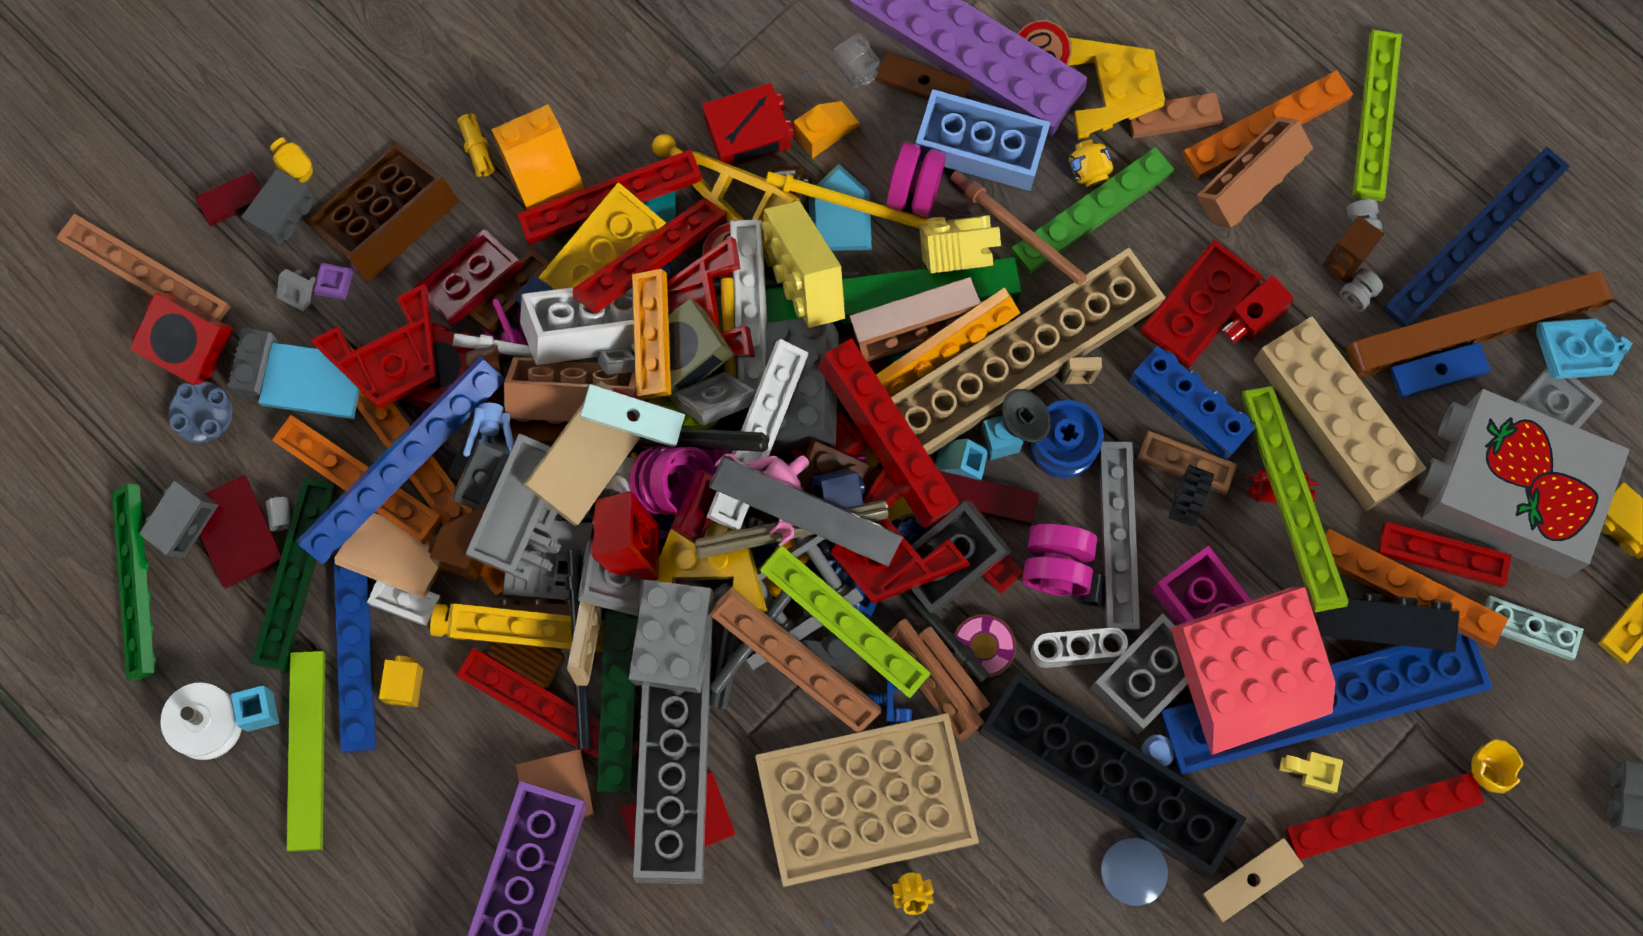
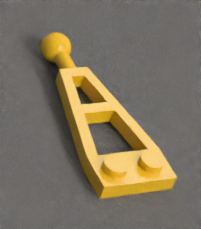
(665, 147)

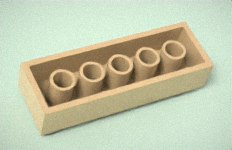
(1339, 413)

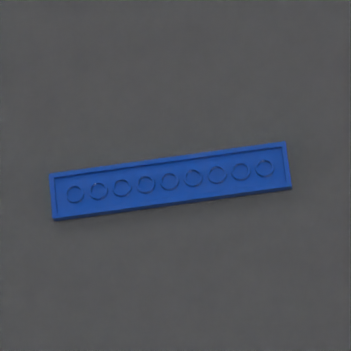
(1365, 692)

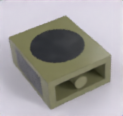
(694, 346)

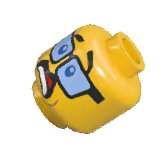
(1090, 163)

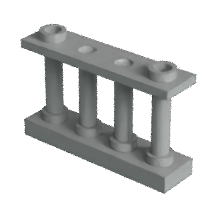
(805, 623)

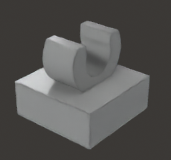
(295, 289)

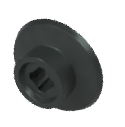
(1026, 416)

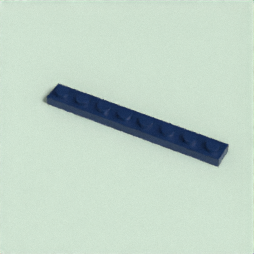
(1475, 238)

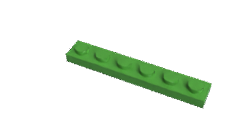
(1096, 208)

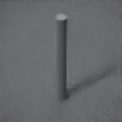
(744, 650)

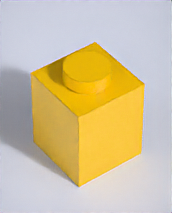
(401, 682)

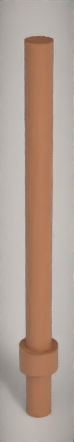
(977, 194)

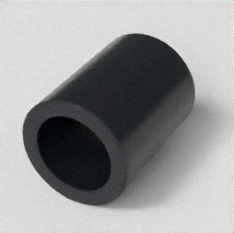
(1094, 598)

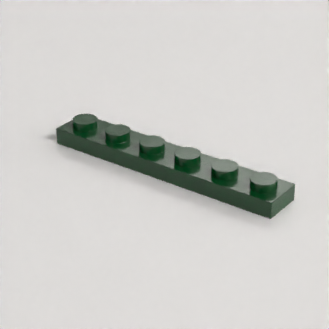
(291, 579)
(617, 704)

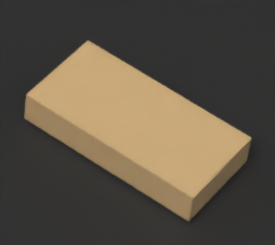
(1081, 370)

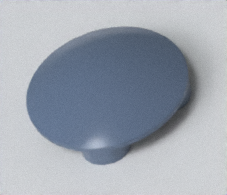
(200, 412)
(1134, 871)

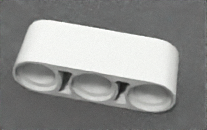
(1091, 638)

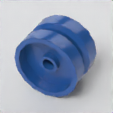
(1085, 436)

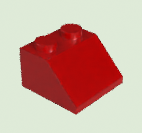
(625, 537)

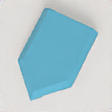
(837, 224)
(1580, 348)

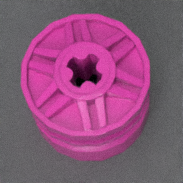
(664, 475)

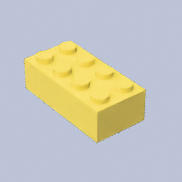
(803, 264)

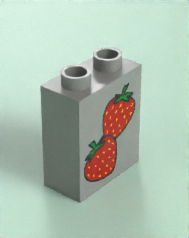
(1522, 482)

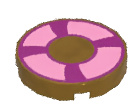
(990, 640)

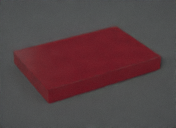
(470, 276)
(238, 534)

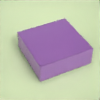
(333, 281)

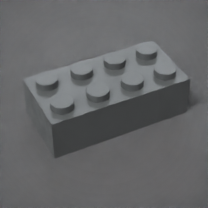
(813, 403)

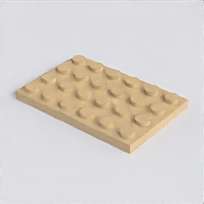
(866, 800)

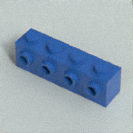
(1191, 403)

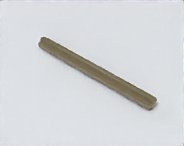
(760, 534)

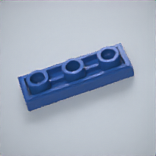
(1455, 366)

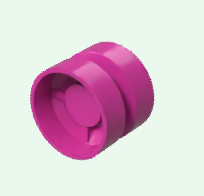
(1059, 560)

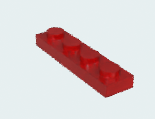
(1444, 554)

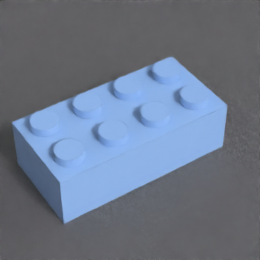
(983, 139)

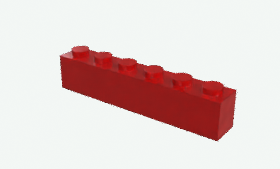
(888, 433)

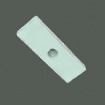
(652, 420)
(1549, 635)

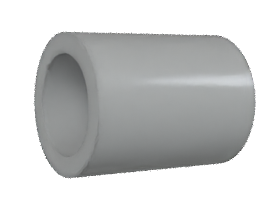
(278, 513)

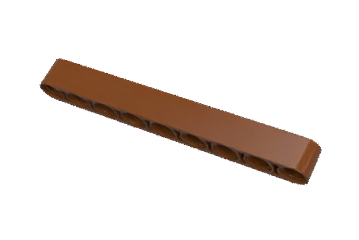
(1479, 323)

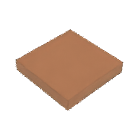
(561, 774)

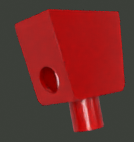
(1267, 303)

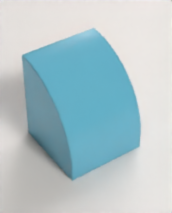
(962, 458)

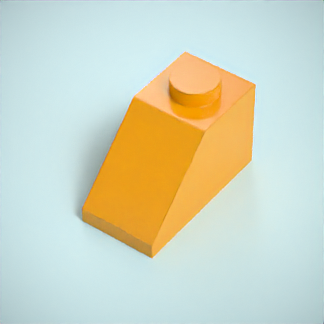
(824, 127)

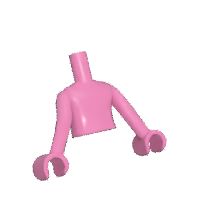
(780, 470)

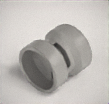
(1366, 209)
(1361, 289)

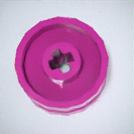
(913, 179)

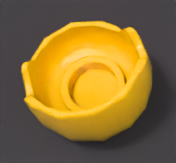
(1496, 766)

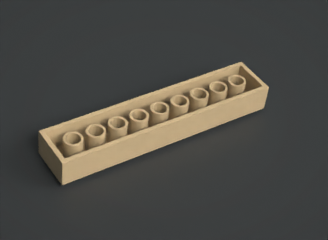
(1028, 350)

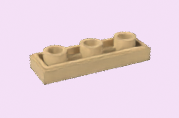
(1268, 869)

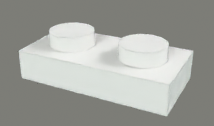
(404, 603)

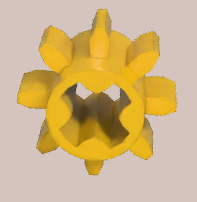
(913, 893)

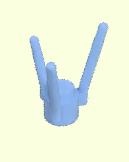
(489, 419)

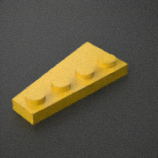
(606, 234)

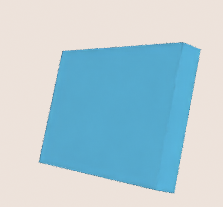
(306, 382)

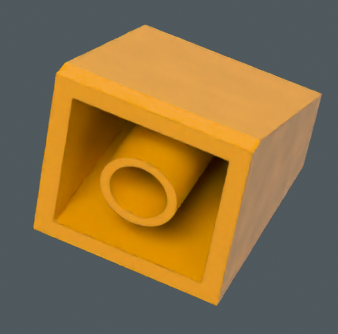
(537, 157)

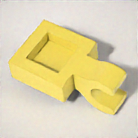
(1317, 770)

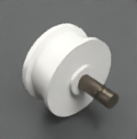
(200, 721)

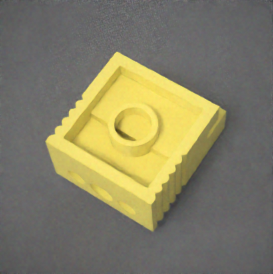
(958, 243)

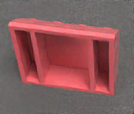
(1256, 668)

